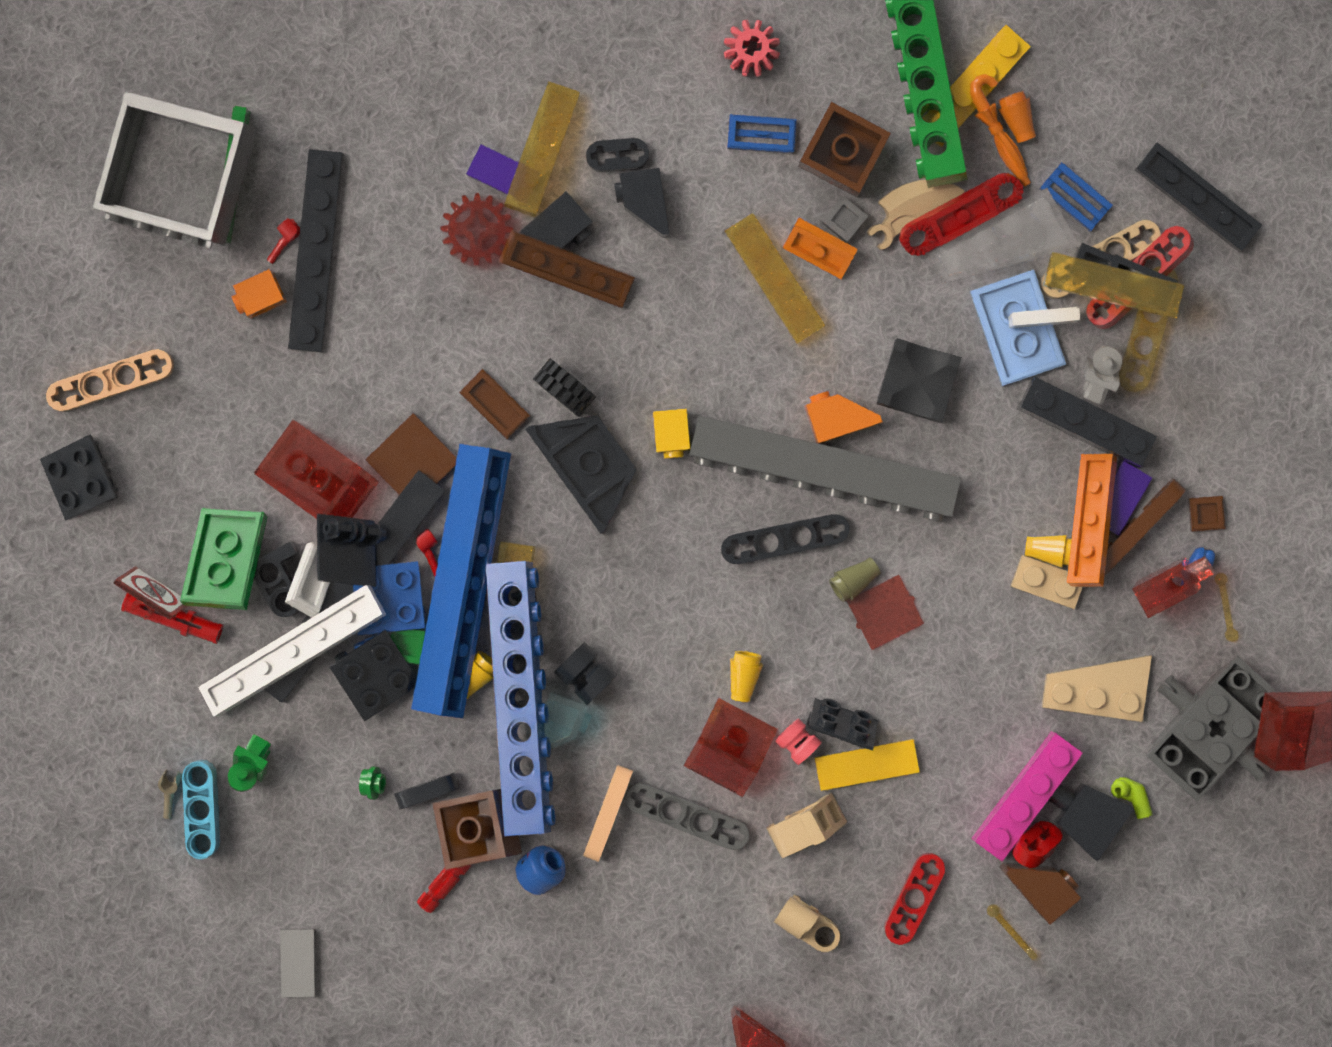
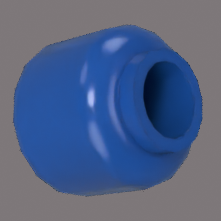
(540, 870)

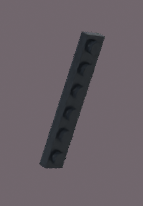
(315, 250)

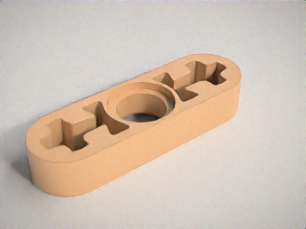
(608, 813)

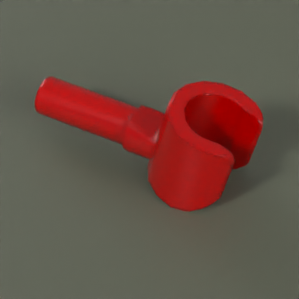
(288, 230)
(425, 542)

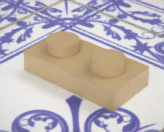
(1045, 582)

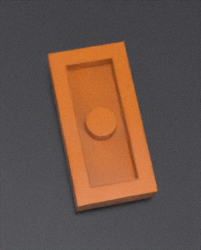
(820, 248)

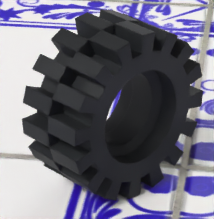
(564, 387)

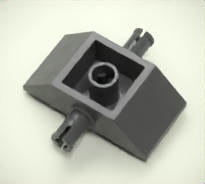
(1185, 746)

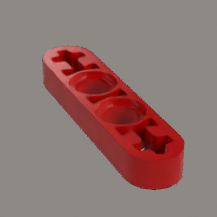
(1151, 251)

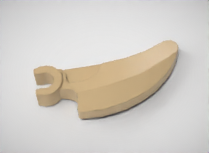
(909, 203)

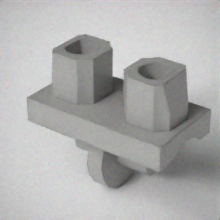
(1101, 373)

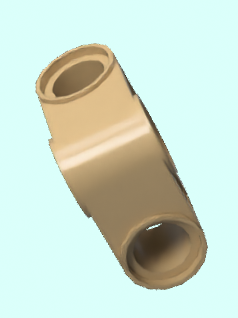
(804, 921)

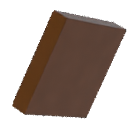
(409, 450)

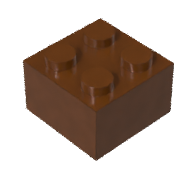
(844, 149)

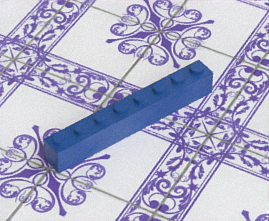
(461, 581)

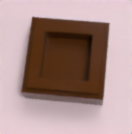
(1206, 513)

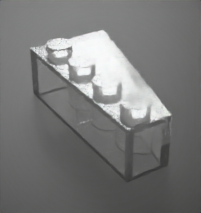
(1005, 241)

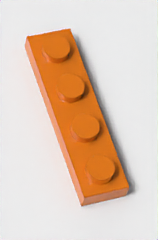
(1092, 520)

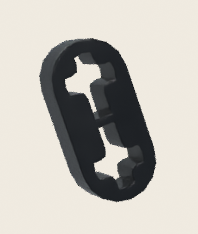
(618, 163)
(426, 791)

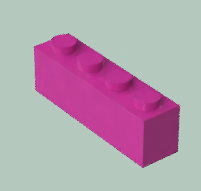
(1026, 796)

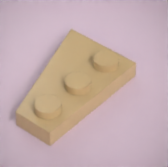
(1102, 690)

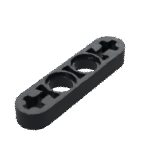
(784, 536)

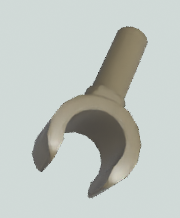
(169, 789)

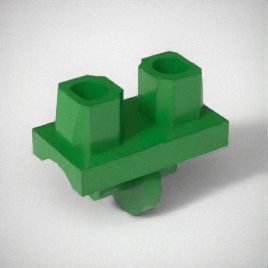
(249, 764)

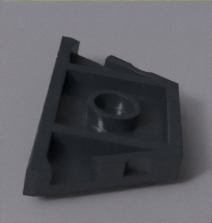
(587, 463)

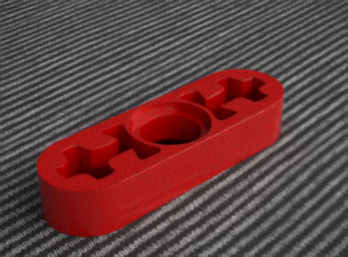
(920, 911)

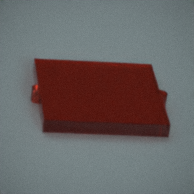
(885, 612)

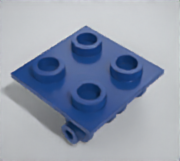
(400, 596)

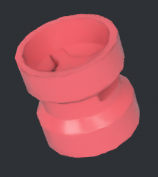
(792, 736)

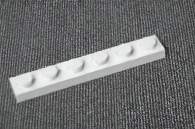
(292, 650)

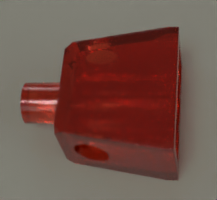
(1159, 592)

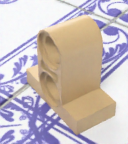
(807, 826)

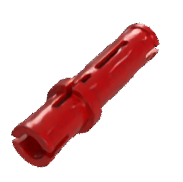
(210, 630)

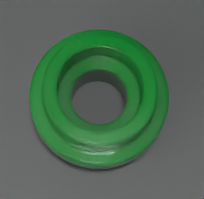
(372, 783)

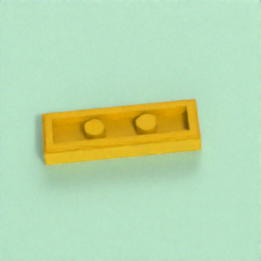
(866, 765)

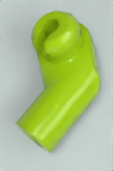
(1134, 793)

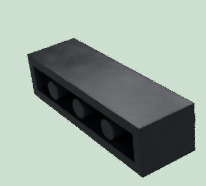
(1086, 422)

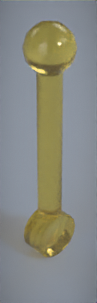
(1230, 634)
(993, 911)

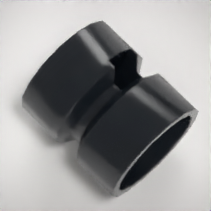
(585, 673)

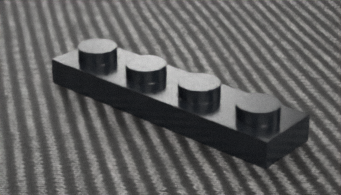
(1198, 197)

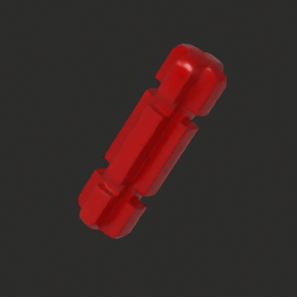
(441, 887)

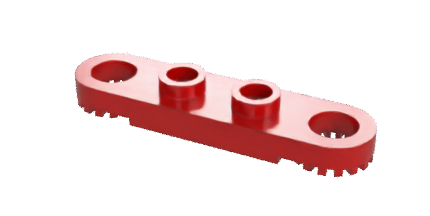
(961, 214)

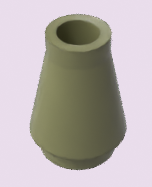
(854, 579)

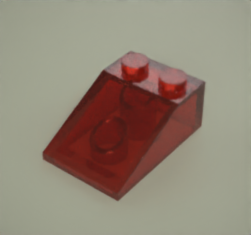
(315, 474)
(1295, 730)

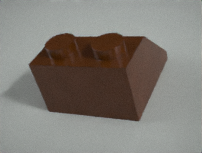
(473, 829)
(1044, 888)

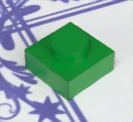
(409, 644)

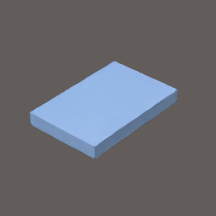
(1022, 350)

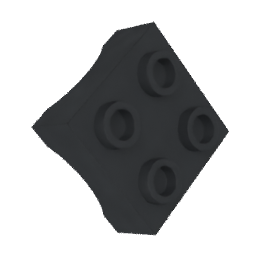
(918, 380)

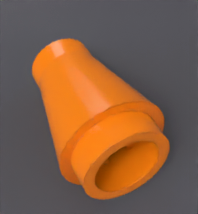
(1018, 115)

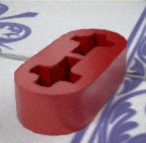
(1034, 840)

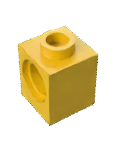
(671, 432)

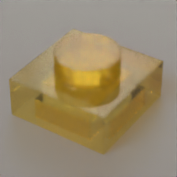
(515, 552)

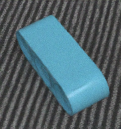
(192, 823)

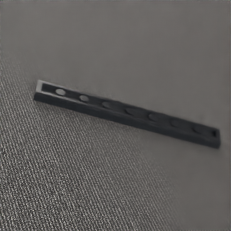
(400, 524)

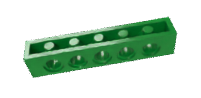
(950, 165)

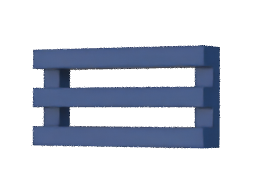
(732, 144)
(1097, 214)

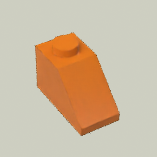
(837, 416)

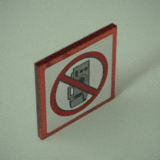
(151, 593)

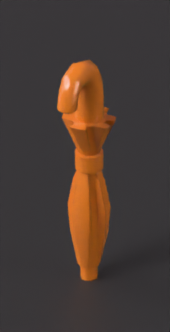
(988, 115)

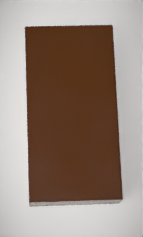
(494, 404)

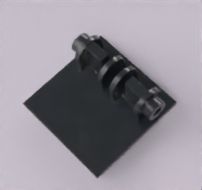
(79, 477)
(347, 549)
(373, 675)
(837, 722)

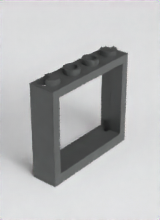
(120, 157)

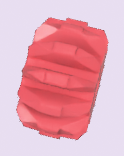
(758, 57)

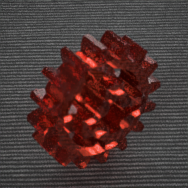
(461, 229)

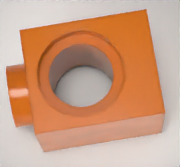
(258, 294)

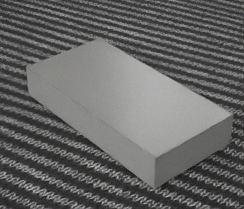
(298, 963)

